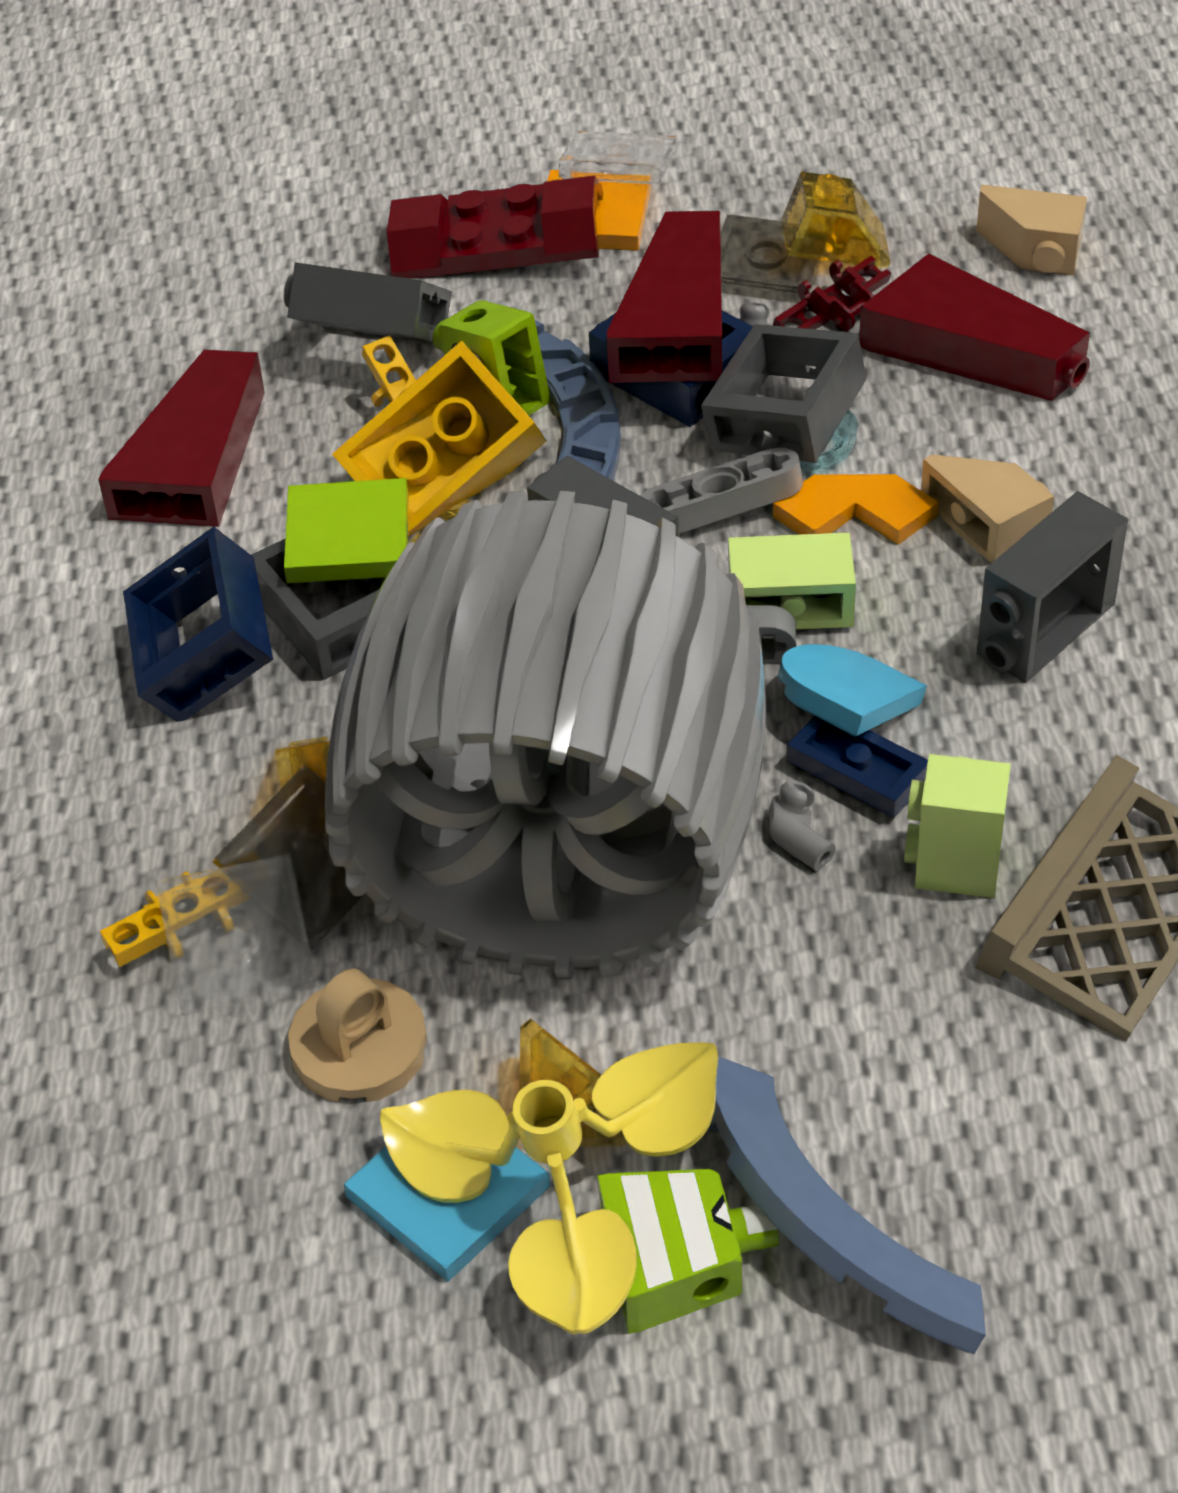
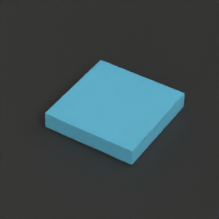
(439, 1232)

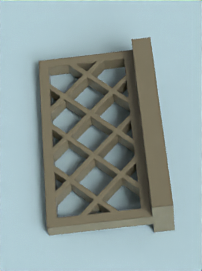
(1059, 881)

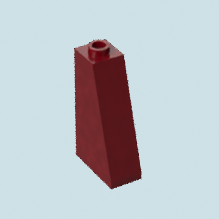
(673, 307)
(974, 331)
(189, 446)

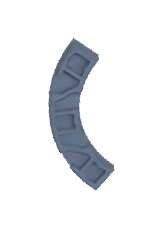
(583, 404)
(827, 1227)

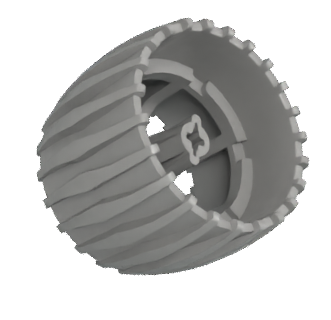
(549, 737)

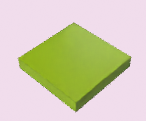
(345, 529)

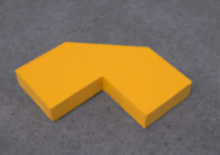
(878, 500)

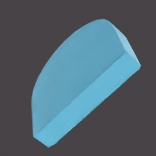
(847, 687)

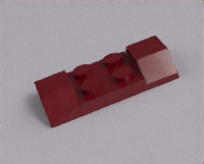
(494, 228)

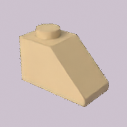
(1033, 227)
(986, 500)

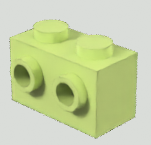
(794, 571)
(959, 825)

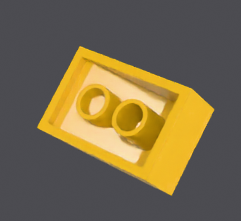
(445, 435)

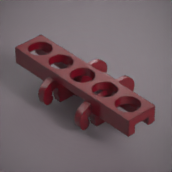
(831, 302)

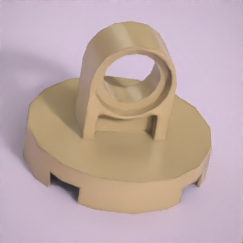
(357, 1038)

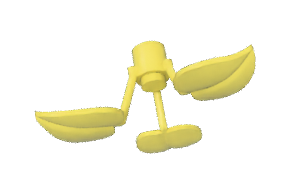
(579, 1266)

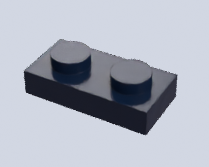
(858, 765)

